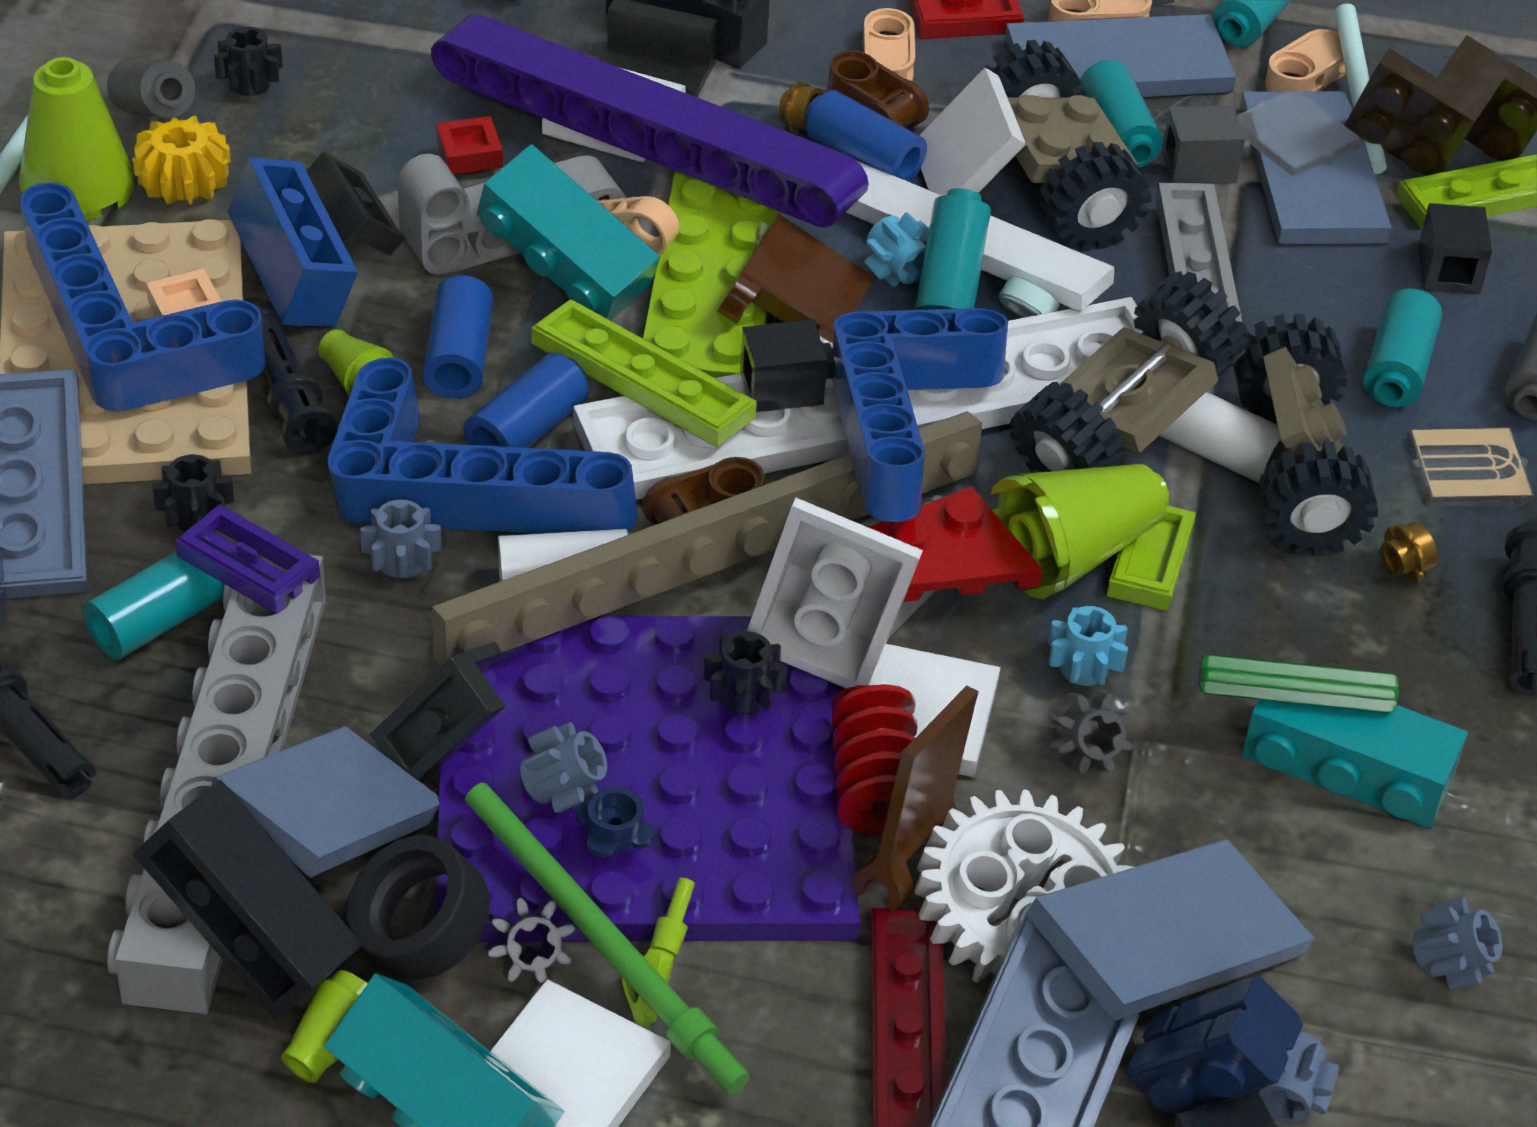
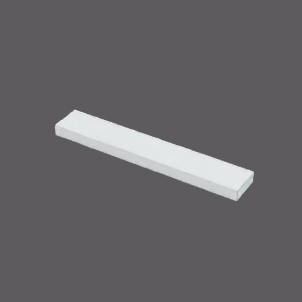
(1008, 250)

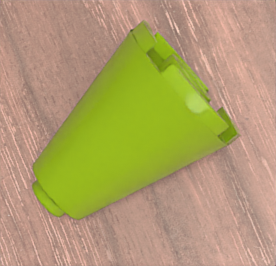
(74, 139)
(1079, 517)

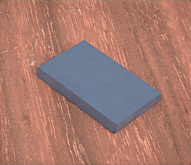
(331, 799)

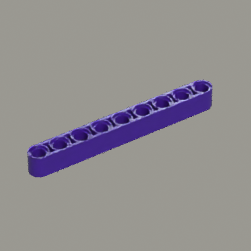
(651, 120)

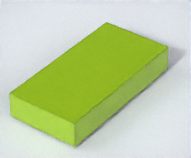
(1152, 563)

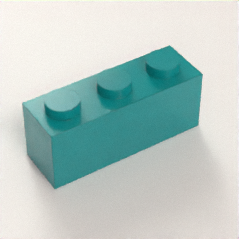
(566, 234)
(1377, 758)
(430, 1065)

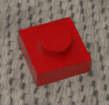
(469, 145)

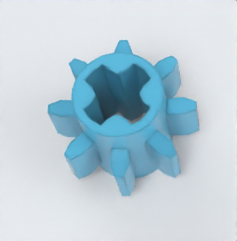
(897, 249)
(1088, 645)

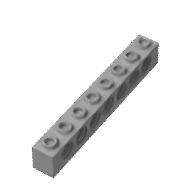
(238, 717)

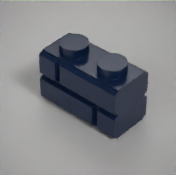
(1215, 1047)

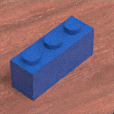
(292, 242)

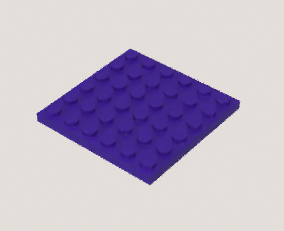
(730, 795)

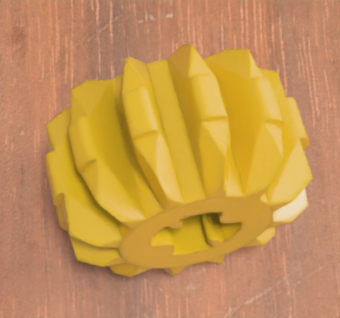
(181, 160)

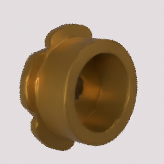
(795, 104)
(1408, 550)

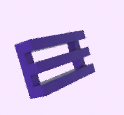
(239, 563)

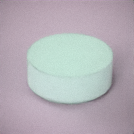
(1026, 298)

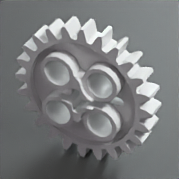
(987, 852)

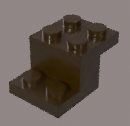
(1430, 117)

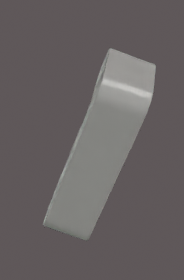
(442, 217)

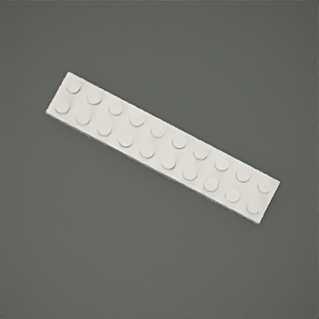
(1037, 353)

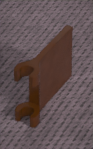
(797, 280)
(919, 797)

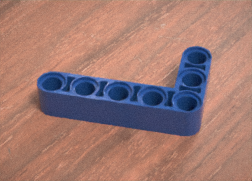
(123, 360)
(875, 365)
(466, 484)

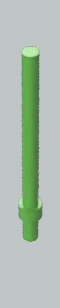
(688, 1028)

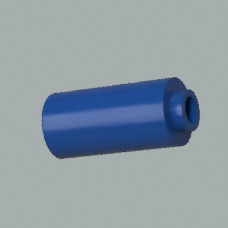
(865, 135)
(458, 337)
(529, 405)

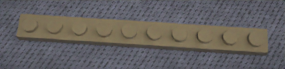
(675, 550)

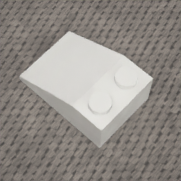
(833, 594)

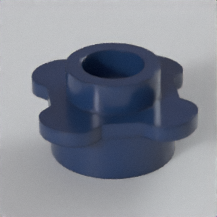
(614, 822)

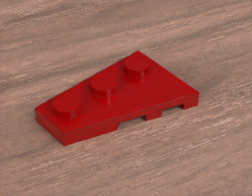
(962, 547)

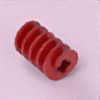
(869, 735)

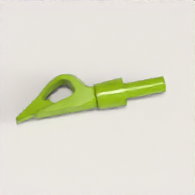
(663, 949)

